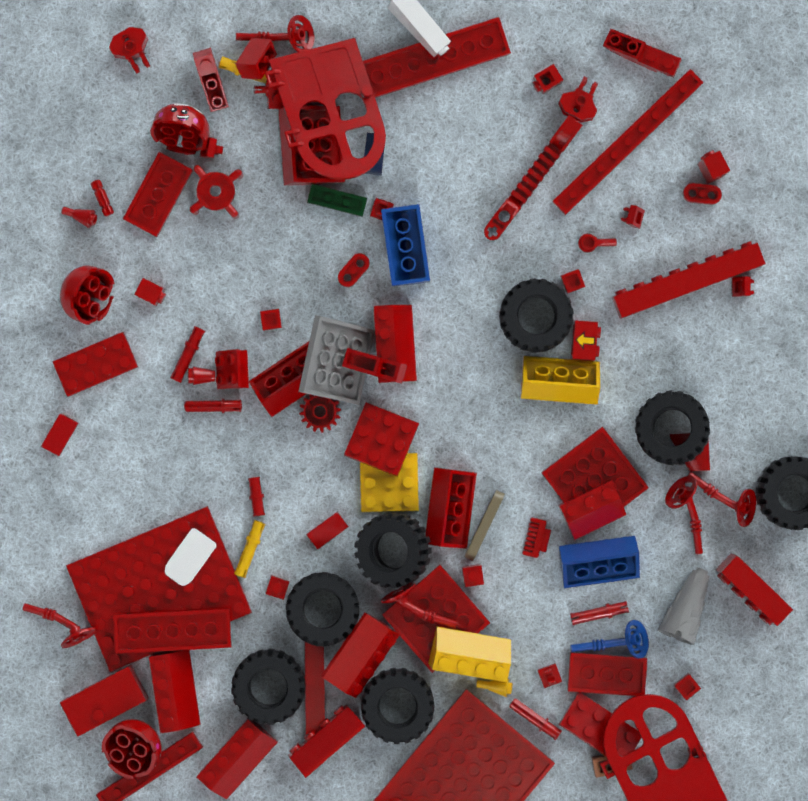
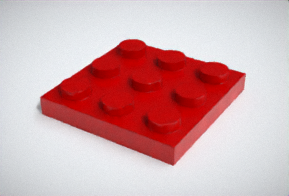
(381, 439)

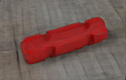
(102, 198)

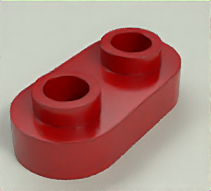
(701, 195)
(353, 270)

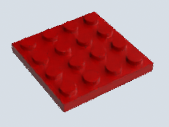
(592, 464)
(437, 594)

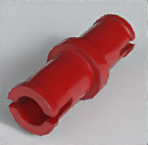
(256, 496)

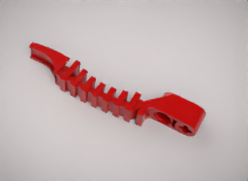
(534, 176)

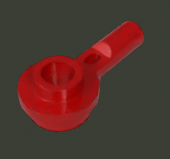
(588, 242)

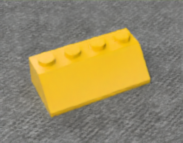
(560, 380)
(471, 654)

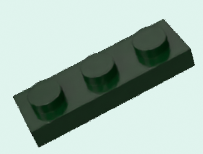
(337, 200)

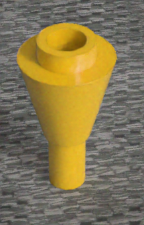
(498, 687)

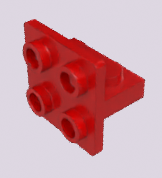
(232, 369)

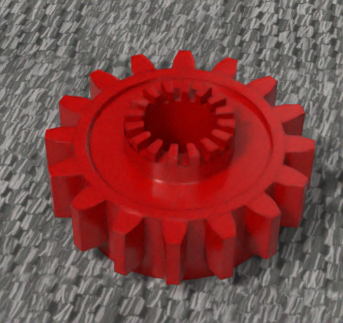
(319, 422)

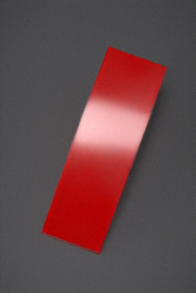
(374, 365)

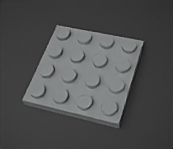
(324, 360)

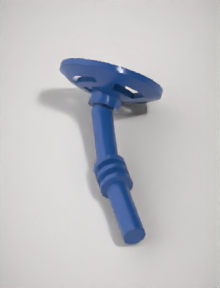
(629, 640)

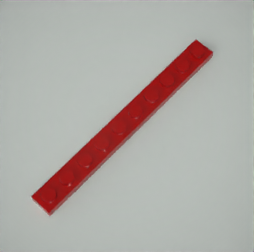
(627, 142)

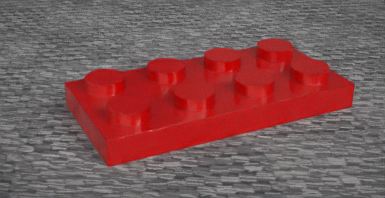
(158, 194)
(95, 364)
(607, 674)
(588, 722)

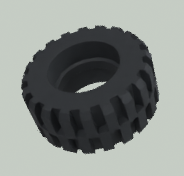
(536, 289)
(672, 454)
(768, 489)
(369, 555)
(296, 609)
(397, 679)
(242, 686)

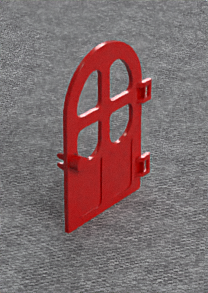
(321, 77)
(689, 783)

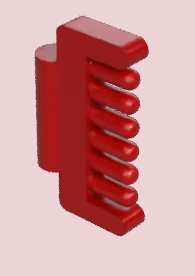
(541, 540)

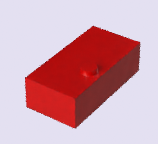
(104, 700)

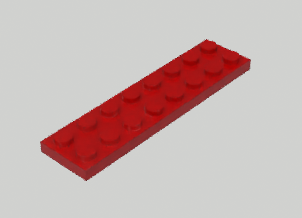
(416, 65)

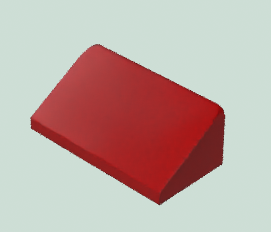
(59, 434)
(327, 530)

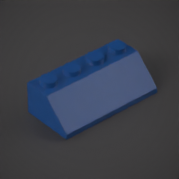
(405, 245)
(599, 561)

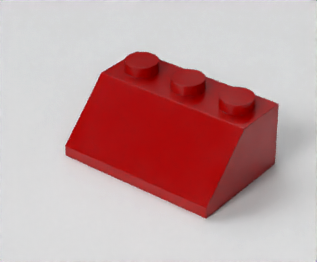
(592, 509)

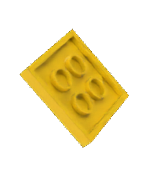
(387, 492)

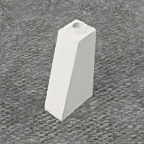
(420, 25)

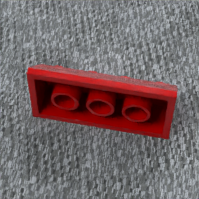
(396, 337)
(280, 383)
(450, 508)
(360, 655)
(174, 690)
(326, 740)
(237, 759)

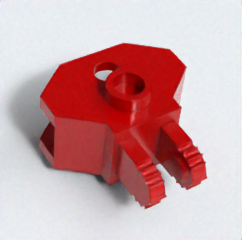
(131, 48)
(579, 100)

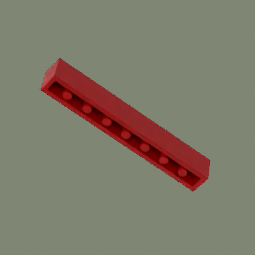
(688, 280)

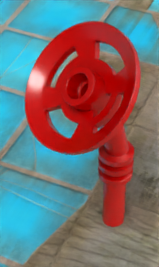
(292, 36)
(684, 496)
(740, 507)
(400, 597)
(76, 635)

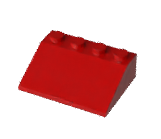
(325, 148)

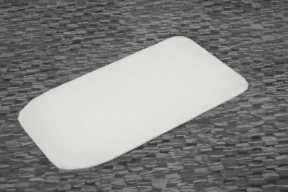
(189, 557)

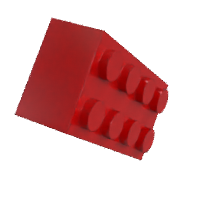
(757, 593)

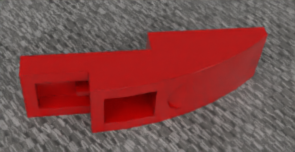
(642, 54)

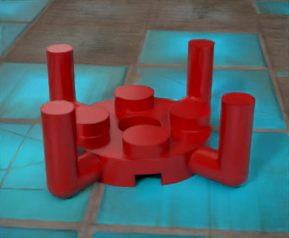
(219, 202)

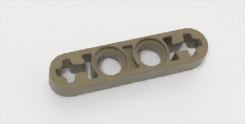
(484, 525)

